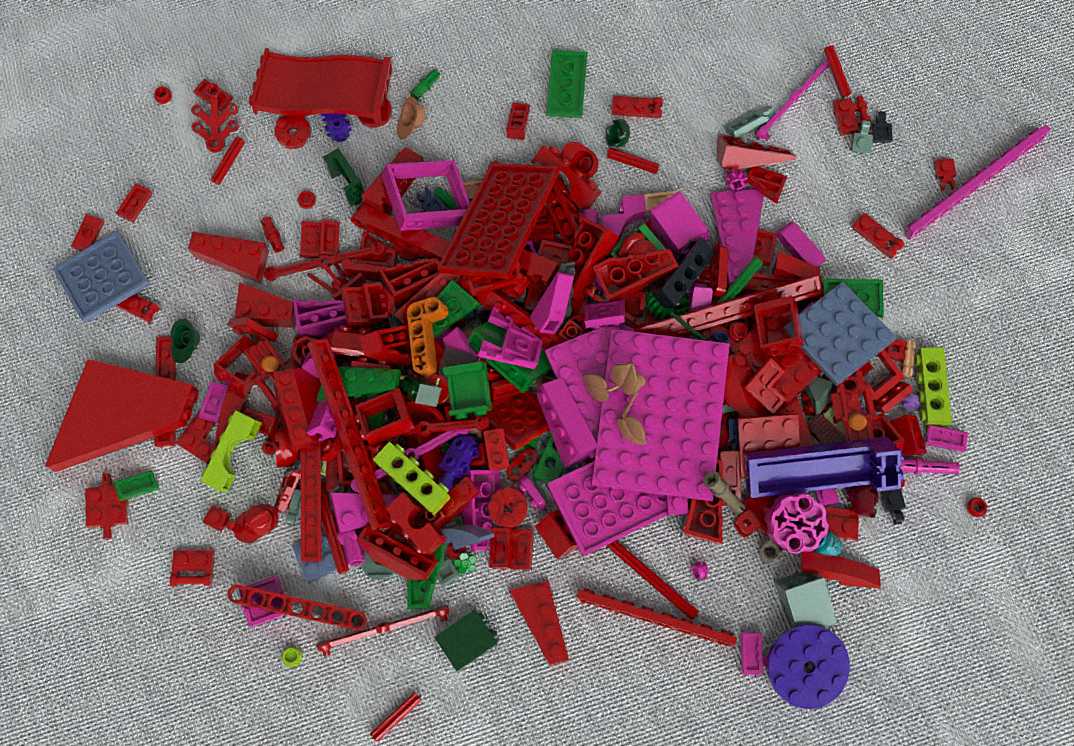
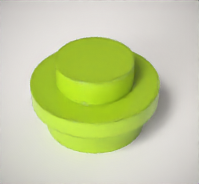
(292, 656)

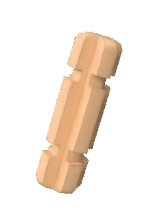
(908, 363)

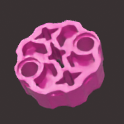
(811, 509)

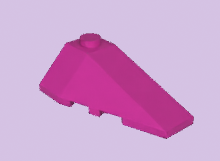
(477, 513)

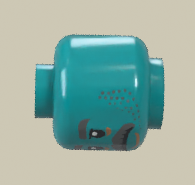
(829, 545)

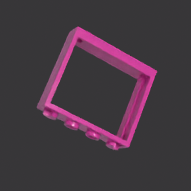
(426, 220)

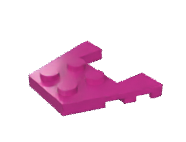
(518, 346)

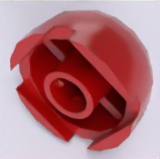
(284, 457)

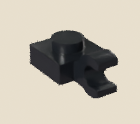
(881, 130)
(894, 503)

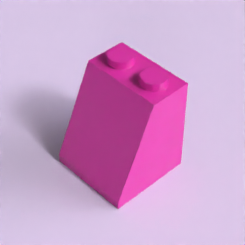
(676, 223)

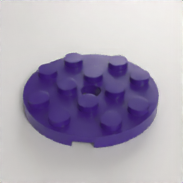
(829, 668)

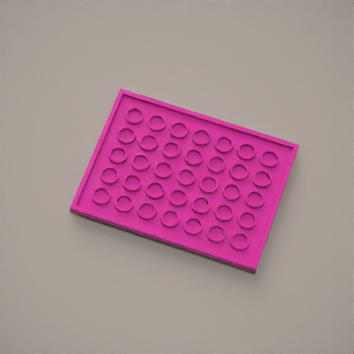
(677, 410)

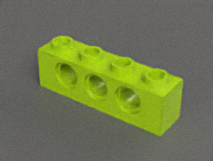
(936, 359)
(390, 455)

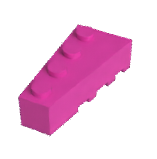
(566, 423)

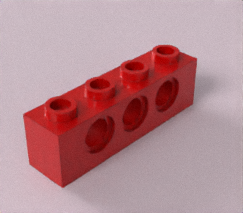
(563, 211)

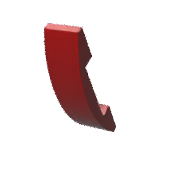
(232, 401)

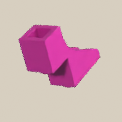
(631, 210)

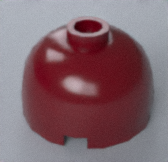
(863, 500)

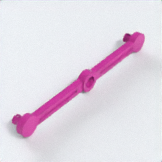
(762, 133)
(419, 451)

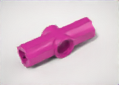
(353, 550)

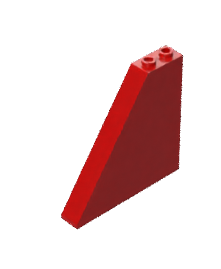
(116, 410)

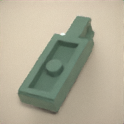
(748, 122)

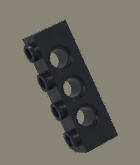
(691, 263)

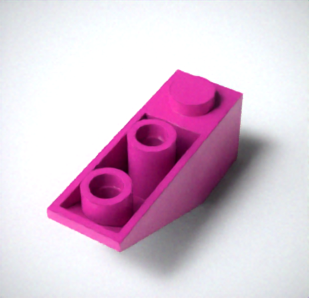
(553, 304)

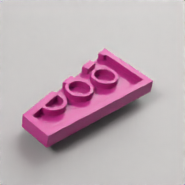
(351, 512)

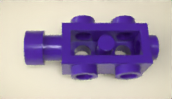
(337, 126)
(457, 459)

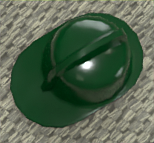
(183, 340)

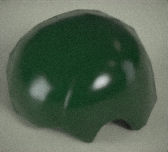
(618, 133)

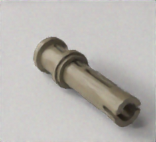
(721, 489)

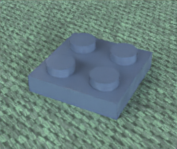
(317, 570)

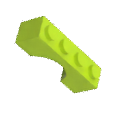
(219, 471)

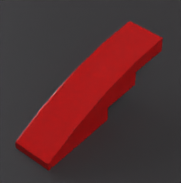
(842, 569)

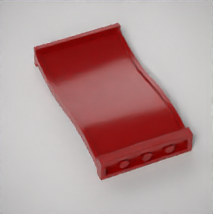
(321, 85)

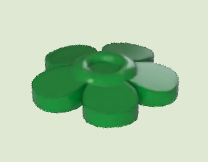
(465, 563)

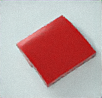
(319, 239)
(511, 549)

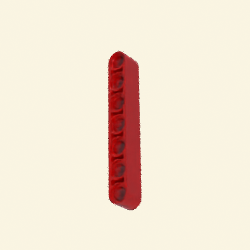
(289, 601)

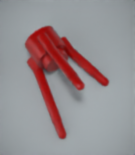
(338, 282)

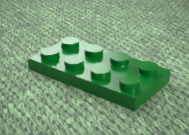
(567, 84)

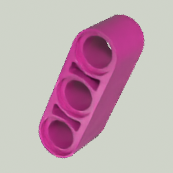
(799, 244)

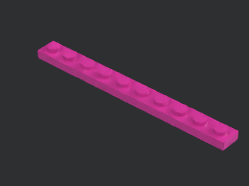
(972, 185)

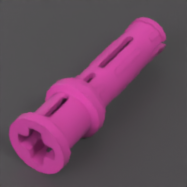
(917, 466)

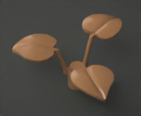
(630, 382)

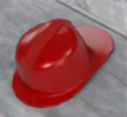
(581, 157)
(256, 523)

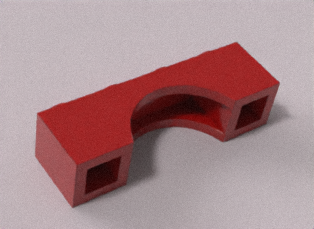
(582, 190)

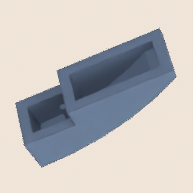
(465, 534)

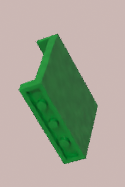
(519, 376)

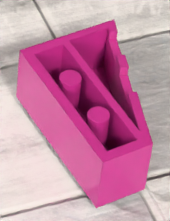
(319, 318)

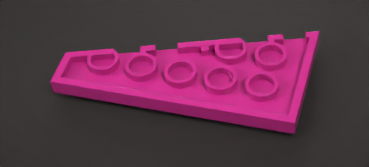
(737, 226)

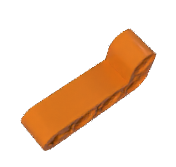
(424, 361)

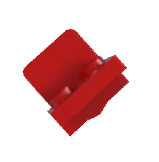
(367, 304)

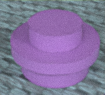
(910, 402)

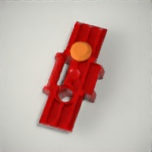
(266, 361)
(848, 410)

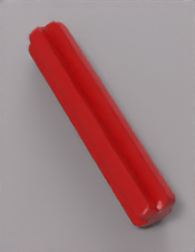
(837, 71)
(633, 160)
(227, 161)
(377, 448)
(395, 717)

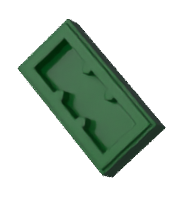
(135, 485)

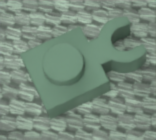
(294, 508)
(447, 572)

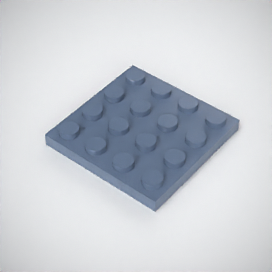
(101, 276)
(841, 333)

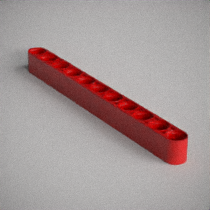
(417, 241)

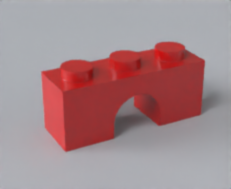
(403, 512)

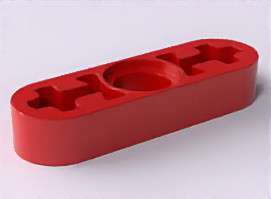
(718, 271)

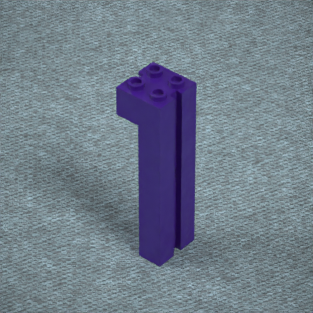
(824, 467)

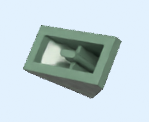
(819, 393)

